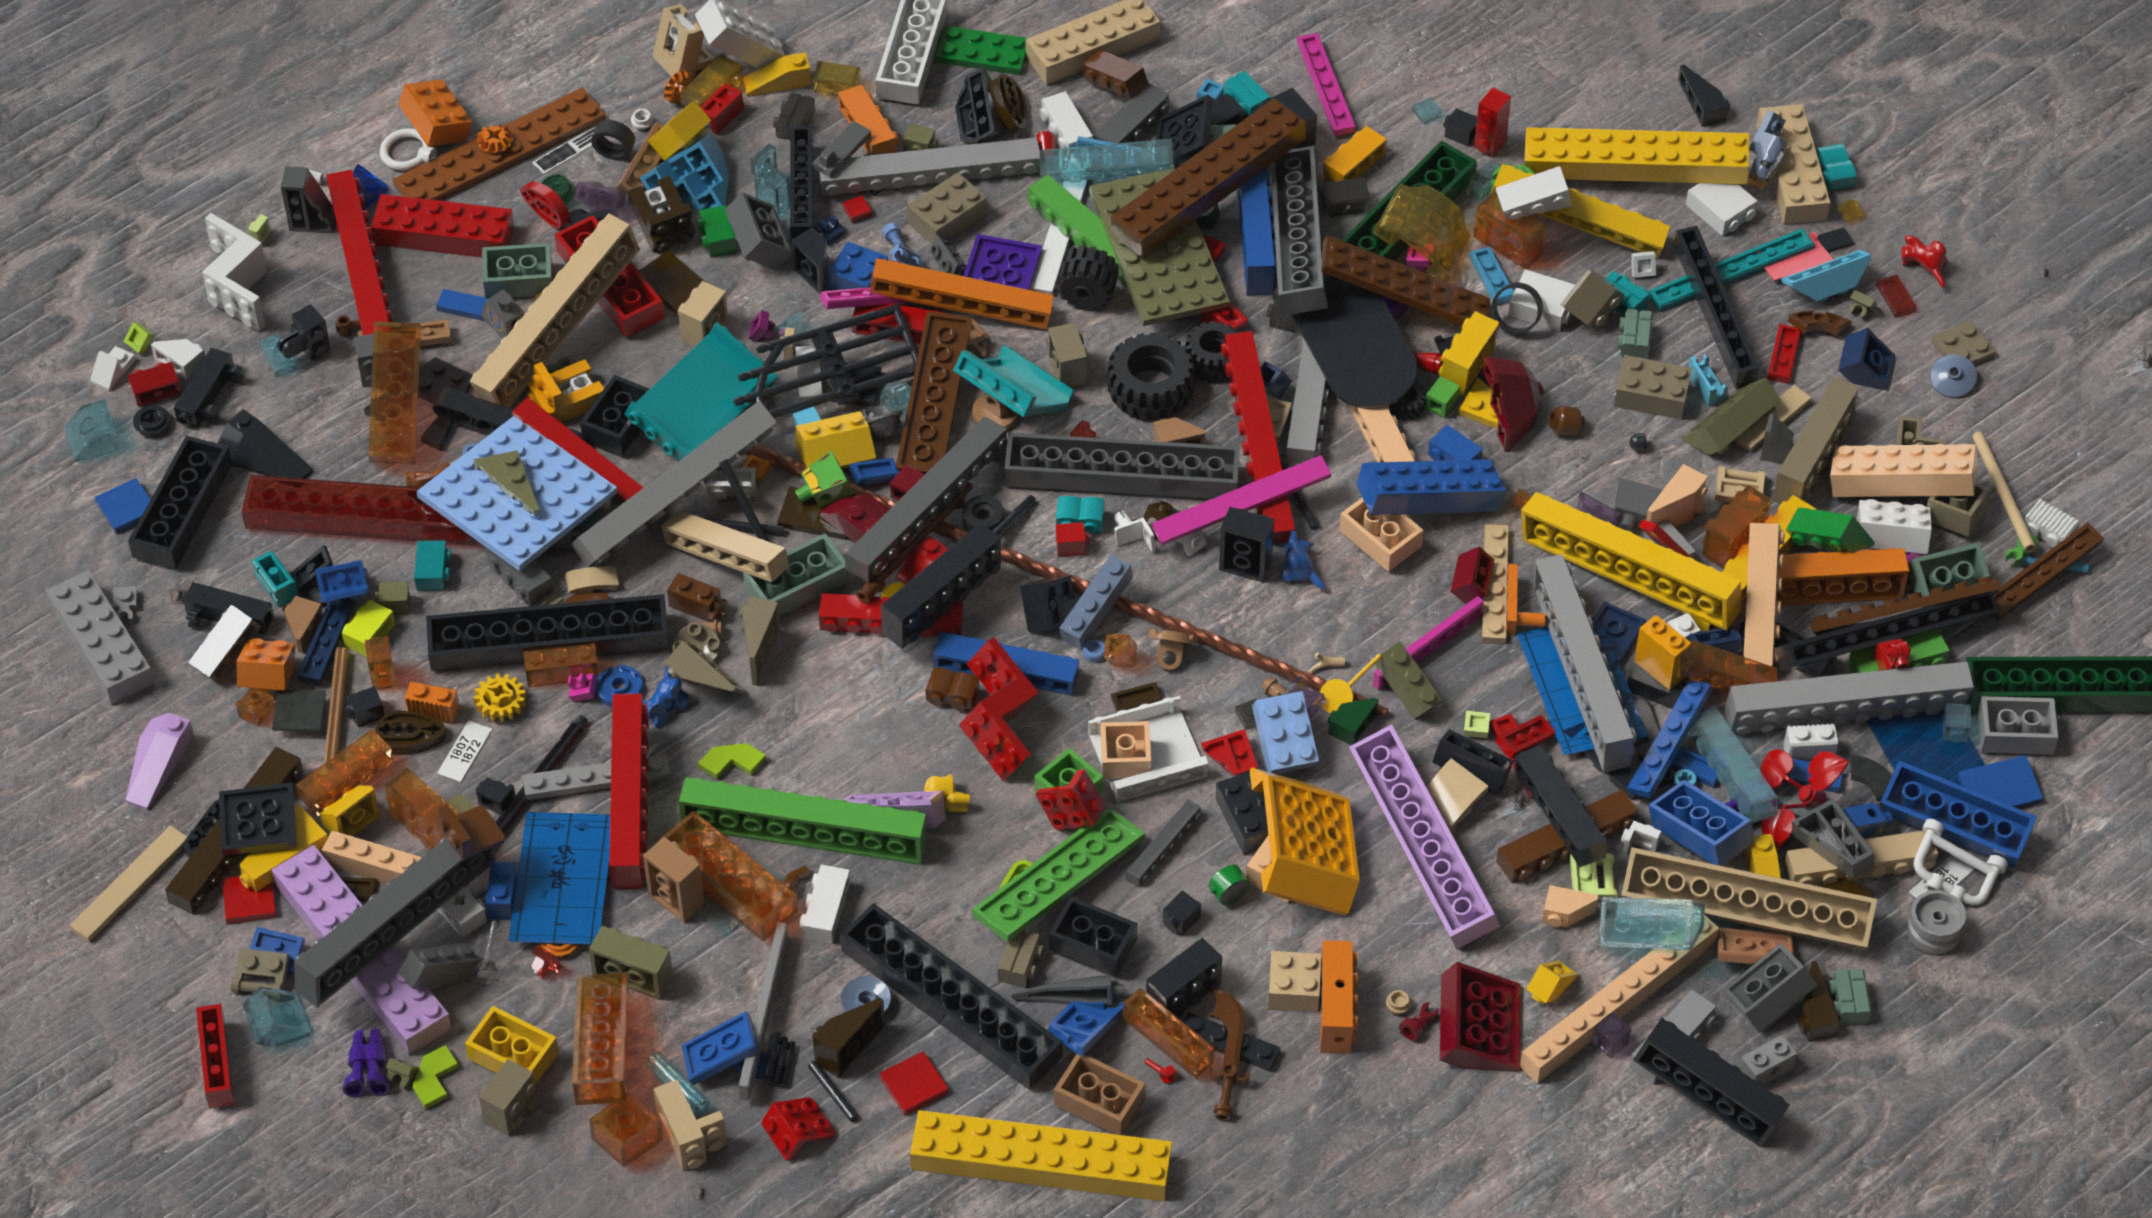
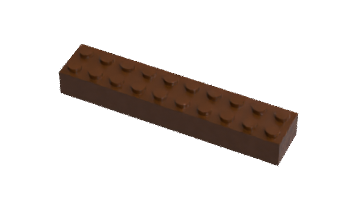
(1208, 178)

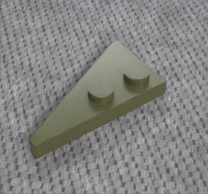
(509, 474)

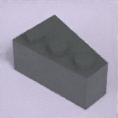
(305, 202)
(1834, 838)

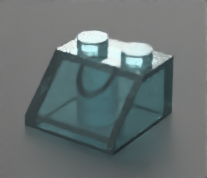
(91, 432)
(276, 1017)

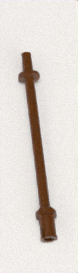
(877, 583)

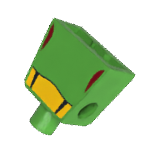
(824, 481)

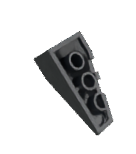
(260, 449)

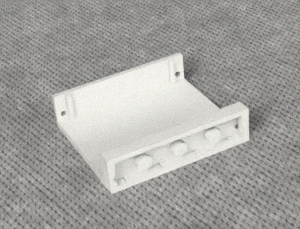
(1172, 749)

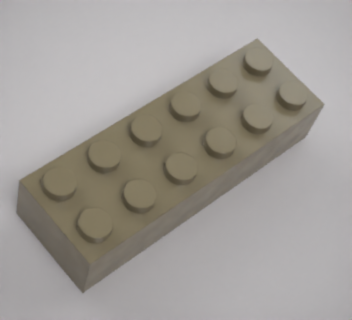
(1817, 442)

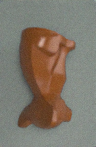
(421, 478)

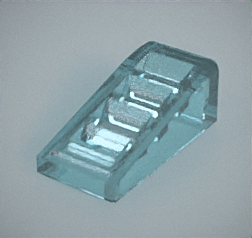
(1479, 184)

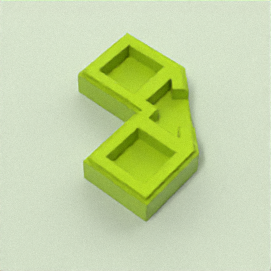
(740, 755)
(432, 1067)

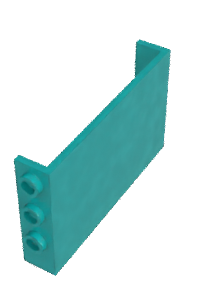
(697, 394)

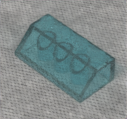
(1650, 923)

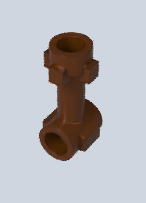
(345, 326)

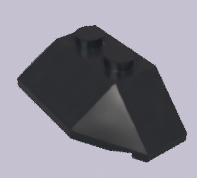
(976, 110)

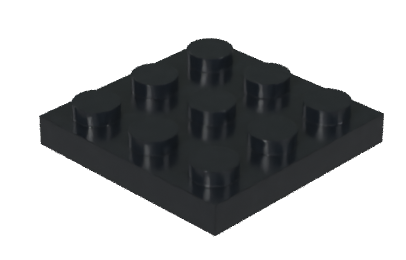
(1187, 128)
(257, 819)

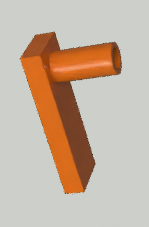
(1518, 618)

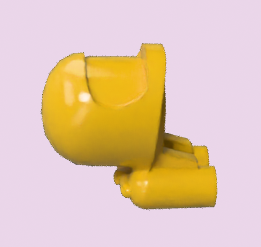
(953, 800)

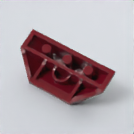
(855, 515)

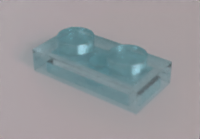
(275, 359)

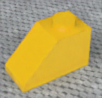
(1550, 981)

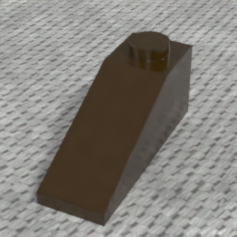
(1818, 1013)

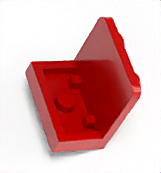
(1072, 804)
(796, 1122)

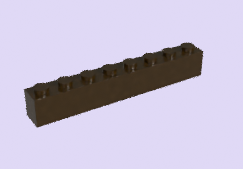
(207, 864)

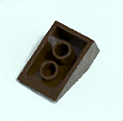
(847, 1036)

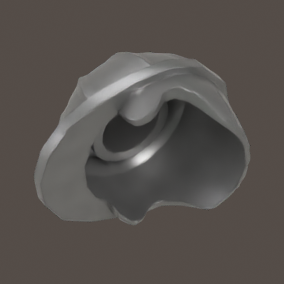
(882, 421)

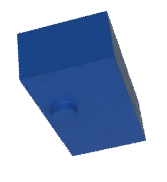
(1701, 823)

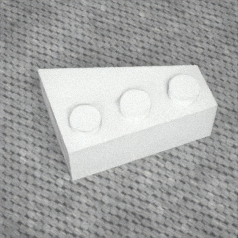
(1534, 194)

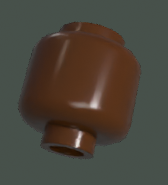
(1566, 421)

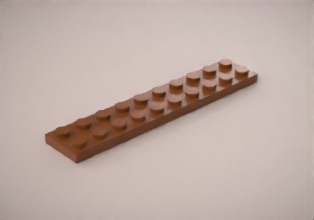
(530, 136)

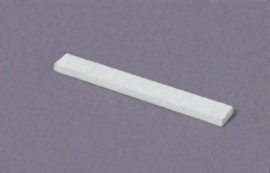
(1054, 248)

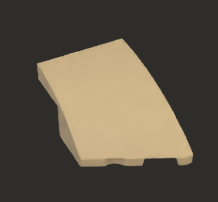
(1455, 792)

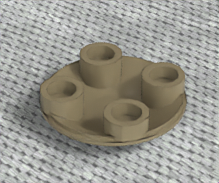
(702, 636)

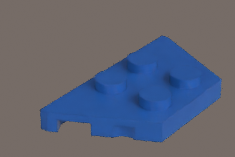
(1084, 1024)

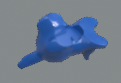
(1298, 563)
(667, 696)

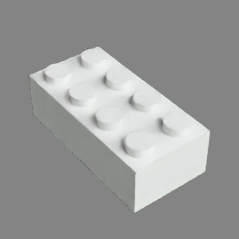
(739, 34)

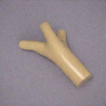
(1326, 661)

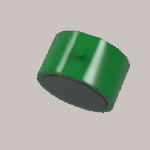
(1229, 884)

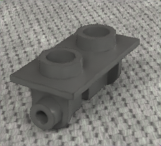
(946, 256)

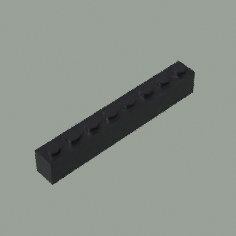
(1716, 306)

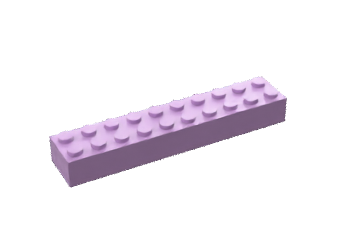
(1424, 837)
(324, 901)

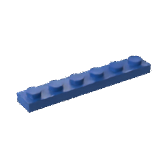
(1670, 738)

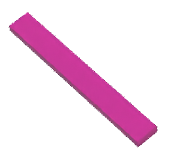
(1246, 498)

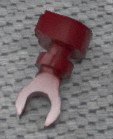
(1413, 1028)

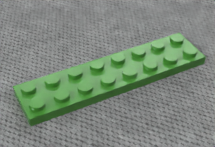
(1057, 875)

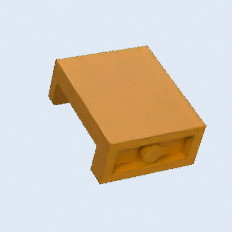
(1660, 651)

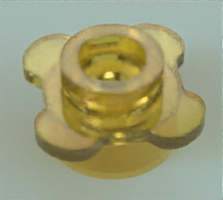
(1850, 210)

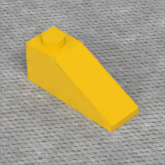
(783, 74)
(1762, 856)

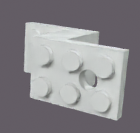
(234, 272)

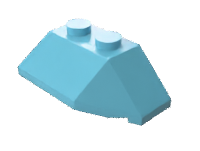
(1830, 277)

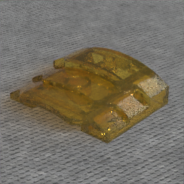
(1427, 224)

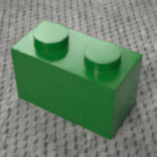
(717, 231)

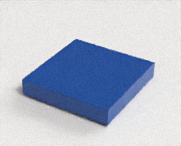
(123, 504)

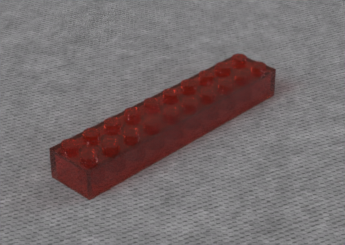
(345, 510)

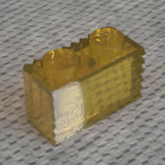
(834, 78)

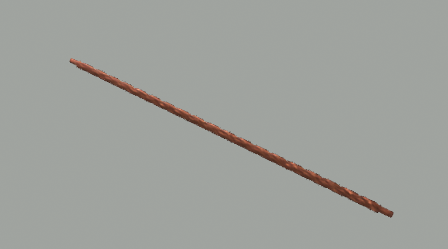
(1123, 603)

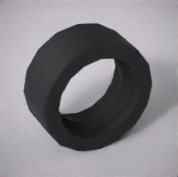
(615, 130)

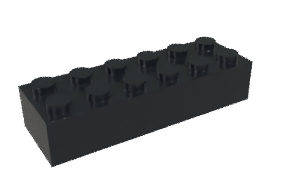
(180, 502)
(941, 586)
(1711, 1082)

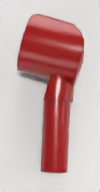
(1166, 1074)

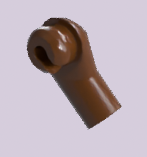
(796, 876)

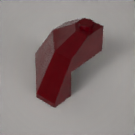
(1513, 398)

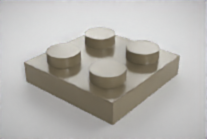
(1964, 341)

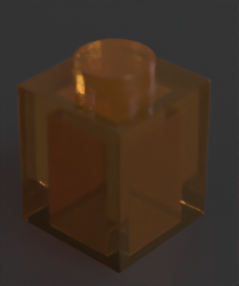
(1120, 650)

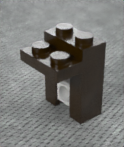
(666, 226)

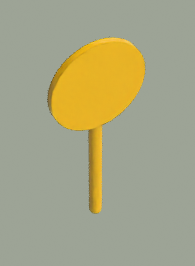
(1339, 691)

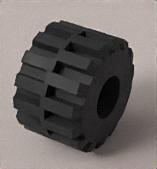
(1087, 277)

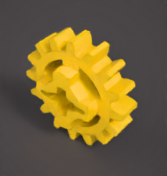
(499, 697)

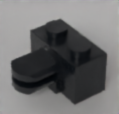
(306, 335)

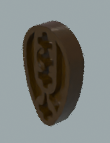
(1009, 102)
(408, 720)

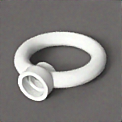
(424, 154)

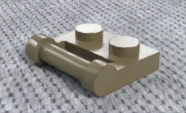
(259, 964)

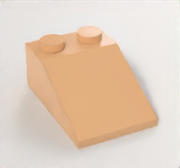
(1680, 498)

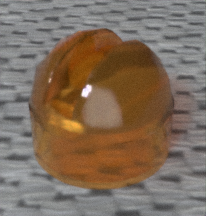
(1520, 498)

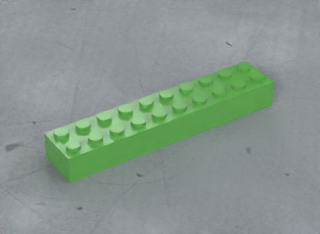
(807, 820)

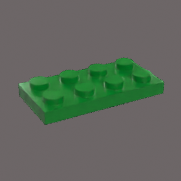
(981, 49)

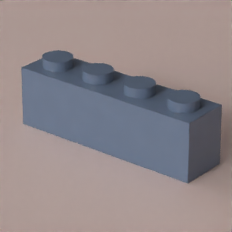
(1096, 602)

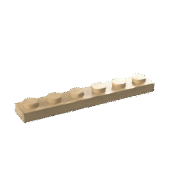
(1495, 602)

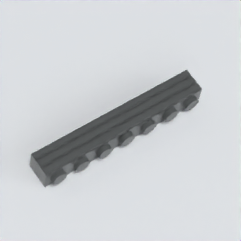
(1163, 843)

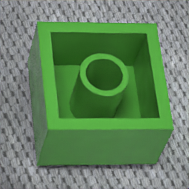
(1063, 769)

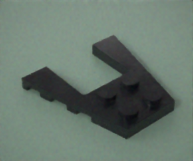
(433, 378)
(1622, 777)

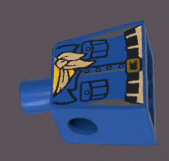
(1868, 819)

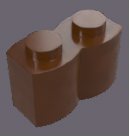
(952, 689)

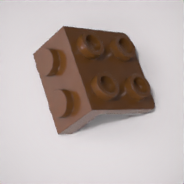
(469, 831)

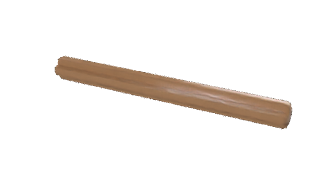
(336, 703)

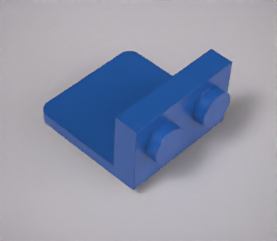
(342, 582)

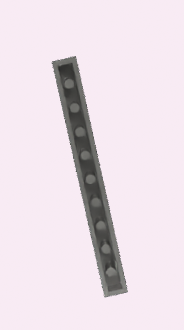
(925, 499)

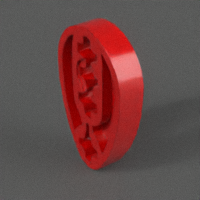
(546, 204)

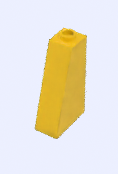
(258, 866)

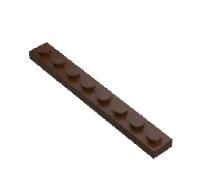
(1914, 601)

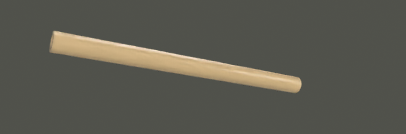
(2004, 492)

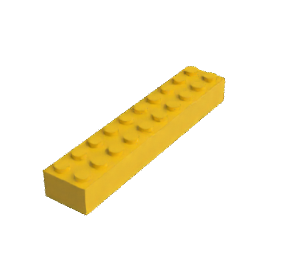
(1639, 155)
(1631, 560)
(1041, 1155)

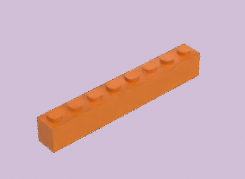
(961, 293)

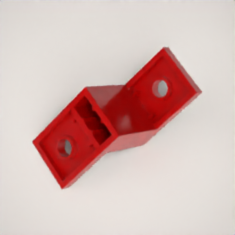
(988, 720)

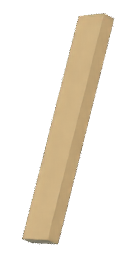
(128, 884)

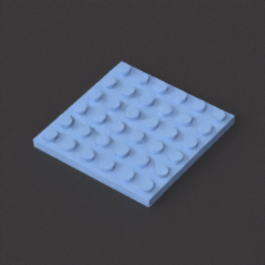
(560, 482)

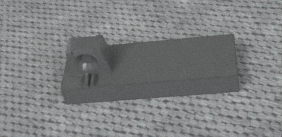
(842, 149)

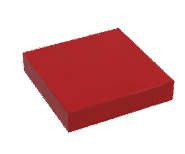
(245, 904)
(913, 1083)

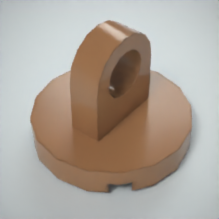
(994, 410)
(1172, 642)

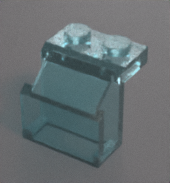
(771, 183)

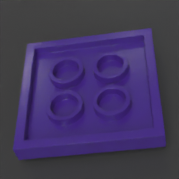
(1003, 261)

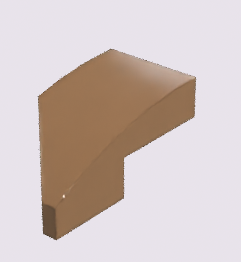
(977, 340)

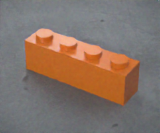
(859, 107)

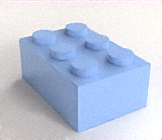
(1285, 733)

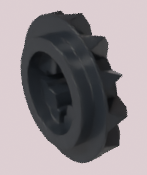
(144, 416)

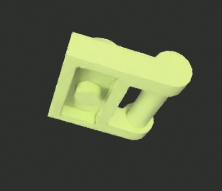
(1585, 877)

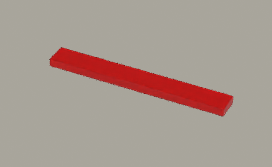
(552, 429)

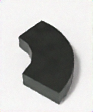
(1870, 774)

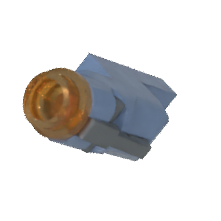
(1768, 151)

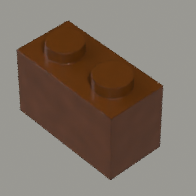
(692, 596)

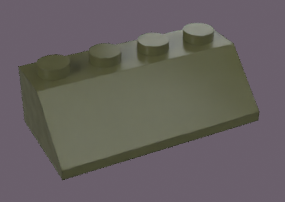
(1733, 418)

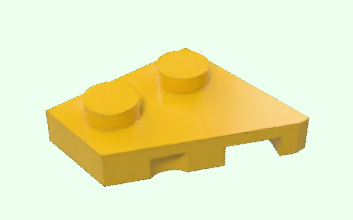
(1477, 405)

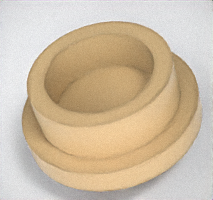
(1398, 1002)

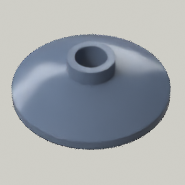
(1951, 385)
(864, 989)

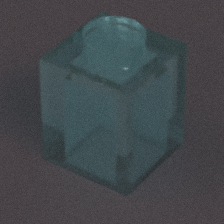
(1956, 722)

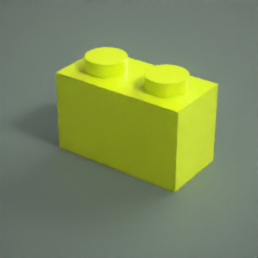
(370, 622)

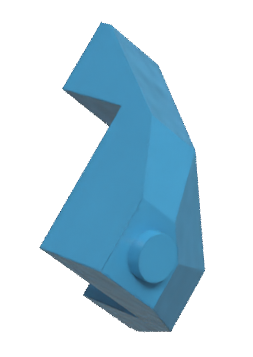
(697, 174)

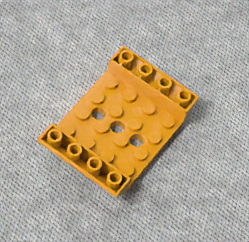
(1307, 862)

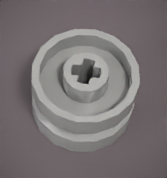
(1936, 922)

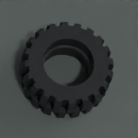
(1146, 398)

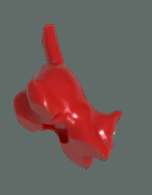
(1930, 257)

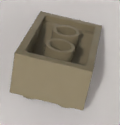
(760, 631)
(694, 665)

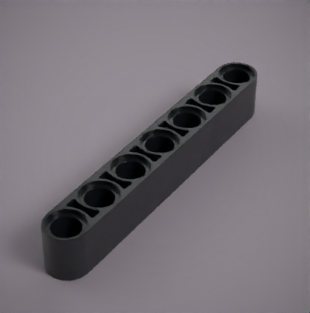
(475, 411)

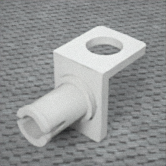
(1132, 530)

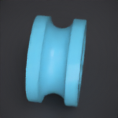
(1684, 774)

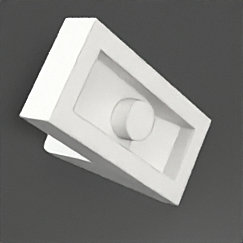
(111, 367)

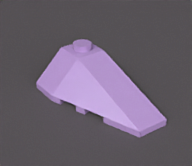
(157, 756)
(924, 802)

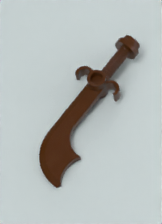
(1232, 1016)

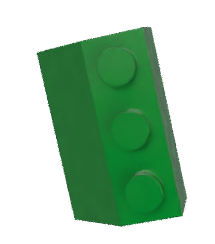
(1828, 530)

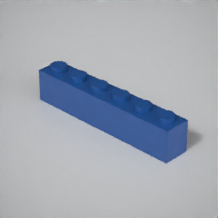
(1042, 669)

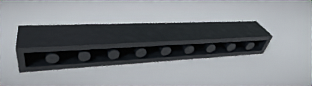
(1885, 629)

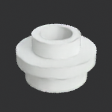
(642, 119)

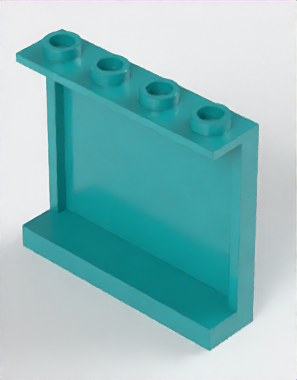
(1015, 382)

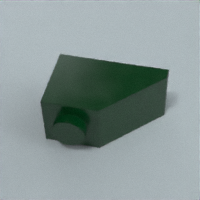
(1352, 719)

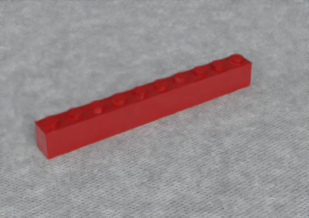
(358, 250)
(1255, 424)

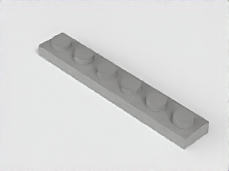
(583, 778)

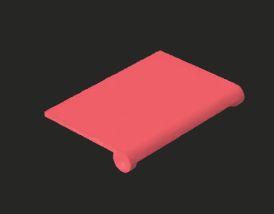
(1799, 262)

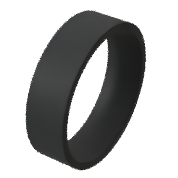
(1535, 295)

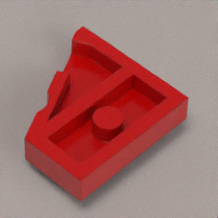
(1231, 752)

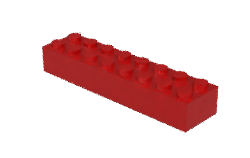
(629, 791)

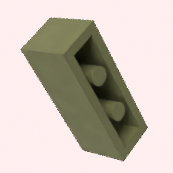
(1407, 680)

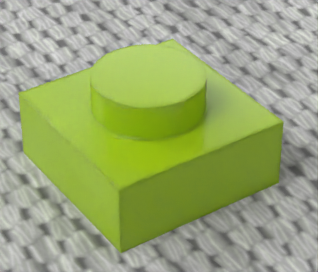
(138, 337)

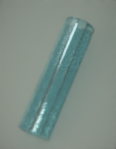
(667, 1072)

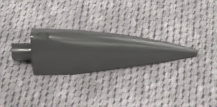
(1079, 990)

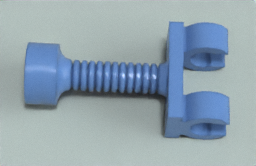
(900, 253)

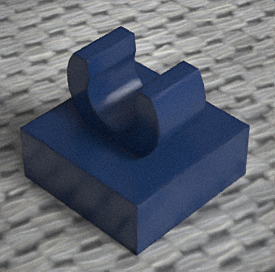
(830, 229)

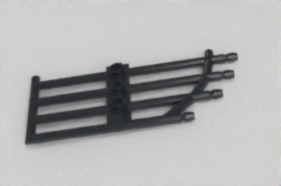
(832, 361)

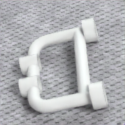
(1994, 866)

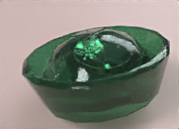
(562, 186)

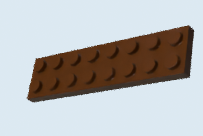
(1401, 282)
(933, 391)

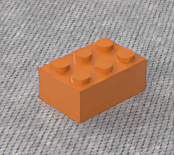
(435, 113)

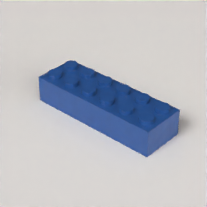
(1257, 235)
(1430, 487)
(1966, 815)

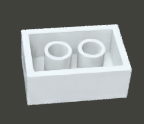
(1896, 525)

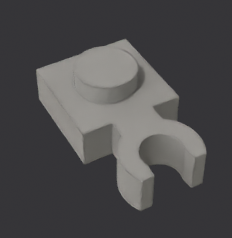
(125, 601)

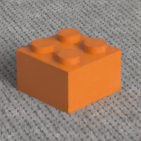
(266, 664)

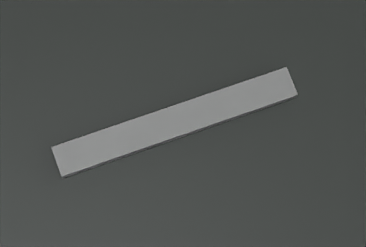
(764, 1009)

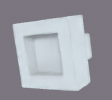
(1643, 264)

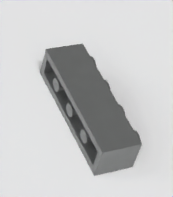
(1135, 116)

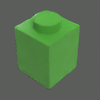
(1442, 397)

